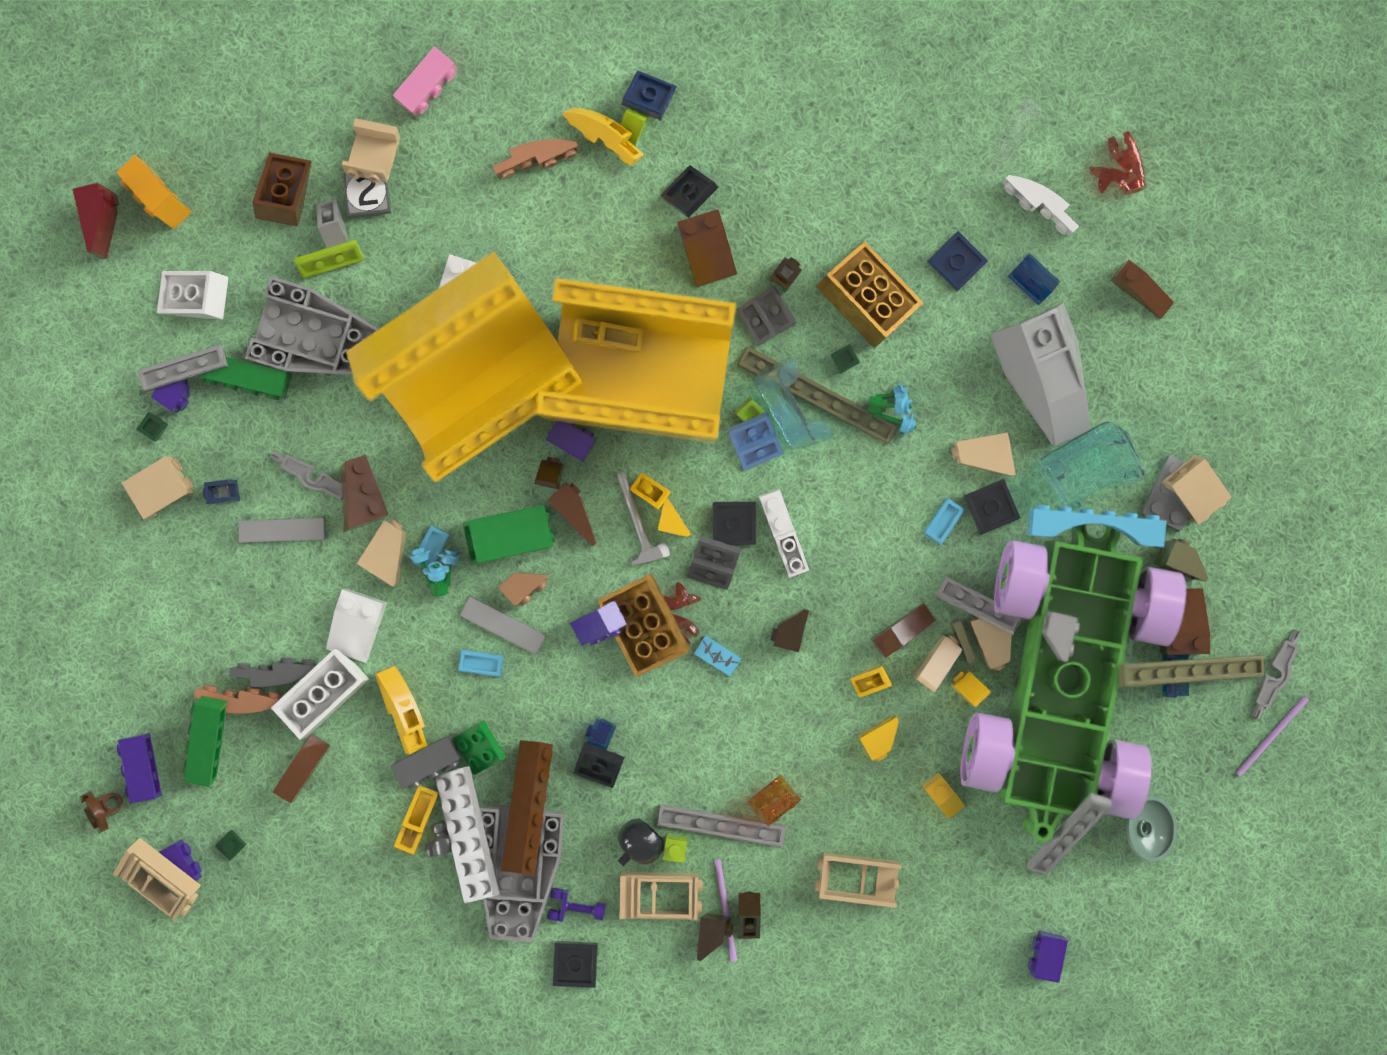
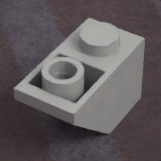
(1059, 633)

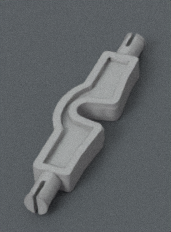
(304, 471)
(1270, 685)

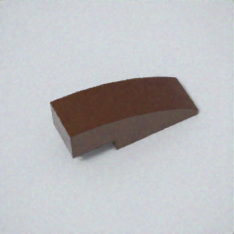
(301, 769)

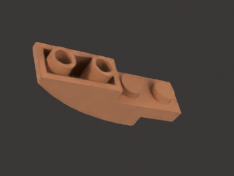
(544, 151)
(248, 700)

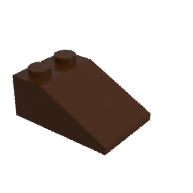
(282, 189)
(707, 247)
(1194, 629)

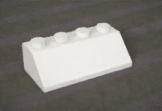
(319, 694)

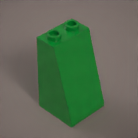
(508, 534)

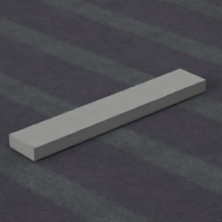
(720, 825)
(1069, 833)

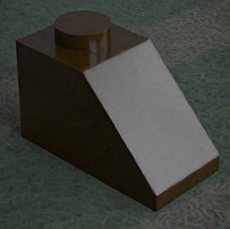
(549, 473)
(790, 631)
(749, 915)
(713, 932)

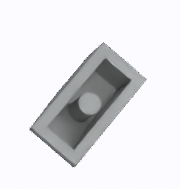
(331, 223)

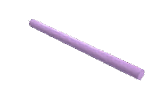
(1272, 736)
(724, 903)

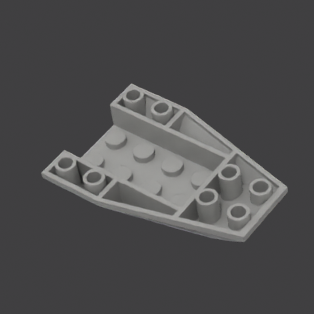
(305, 331)
(1047, 372)
(522, 897)

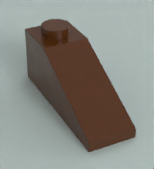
(1142, 288)
(572, 508)
(903, 630)

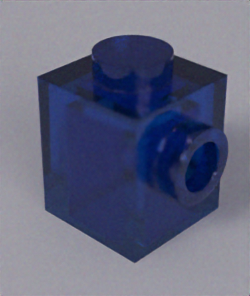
(600, 733)

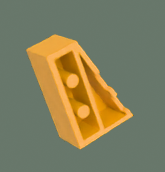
(152, 192)

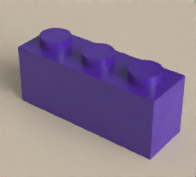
(599, 624)
(139, 768)

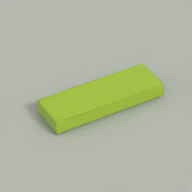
(329, 259)

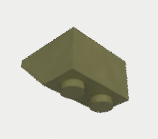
(1181, 558)

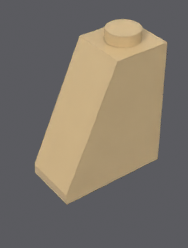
(986, 453)
(385, 552)
(992, 643)
(938, 662)

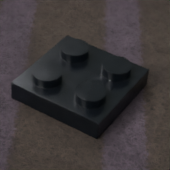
(689, 191)
(992, 506)
(734, 522)
(598, 765)
(575, 964)

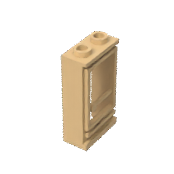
(157, 866)
(885, 883)
(631, 895)

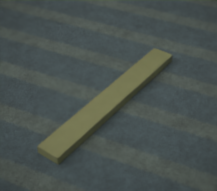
(824, 399)
(1190, 670)

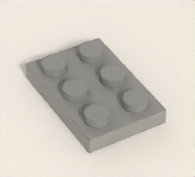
(1164, 501)

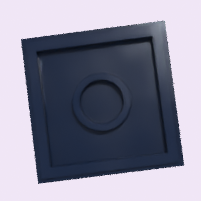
(648, 95)
(957, 261)

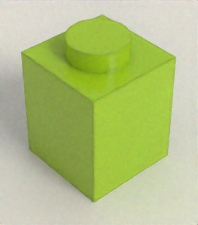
(675, 848)

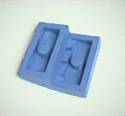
(755, 441)

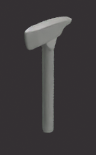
(648, 552)

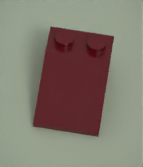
(97, 217)

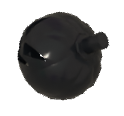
(639, 842)

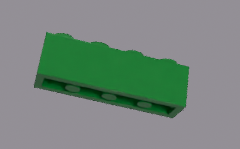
(252, 377)
(205, 741)

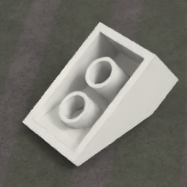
(192, 294)
(355, 624)

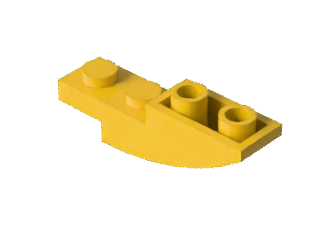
(600, 127)
(403, 709)

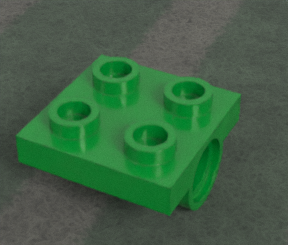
(479, 747)

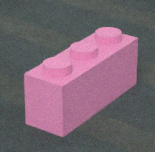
(425, 82)

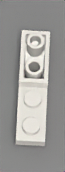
(1036, 195)
(783, 533)

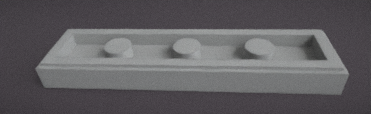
(182, 368)
(282, 530)
(976, 604)
(503, 625)

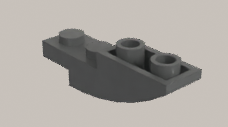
(283, 672)

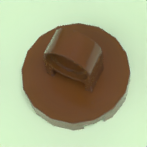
(98, 811)

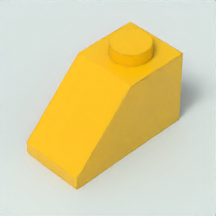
(970, 687)
(880, 738)
(943, 795)

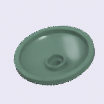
(1153, 831)

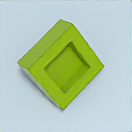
(749, 409)

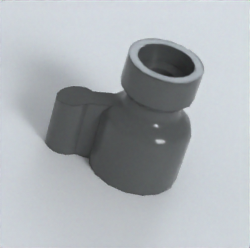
(441, 843)

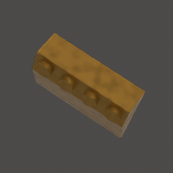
(869, 294)
(650, 629)

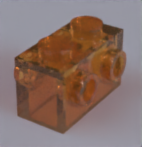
(774, 800)

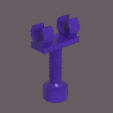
(597, 911)

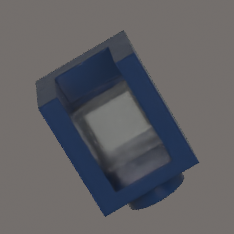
(221, 491)

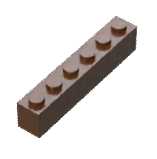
(527, 807)

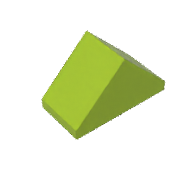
(635, 123)

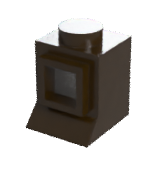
(786, 273)

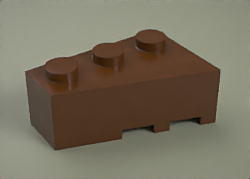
(360, 494)

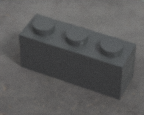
(426, 762)

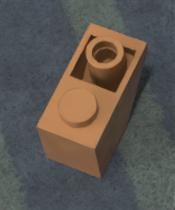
(521, 585)

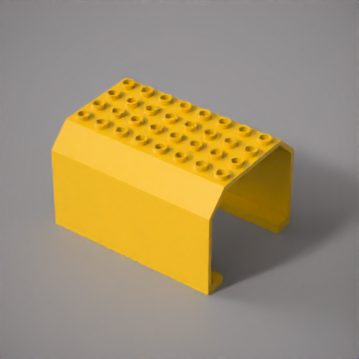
(464, 365)
(665, 387)

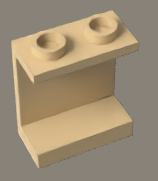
(372, 151)
(157, 487)
(1198, 489)

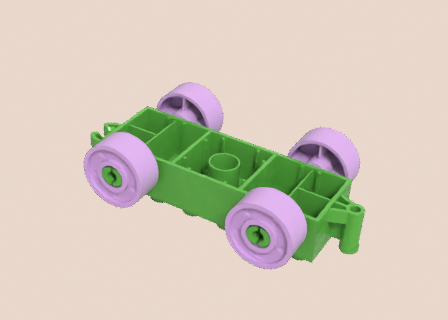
(1062, 711)

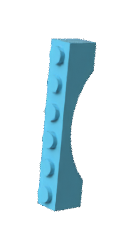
(1139, 530)

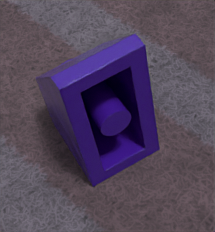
(173, 396)

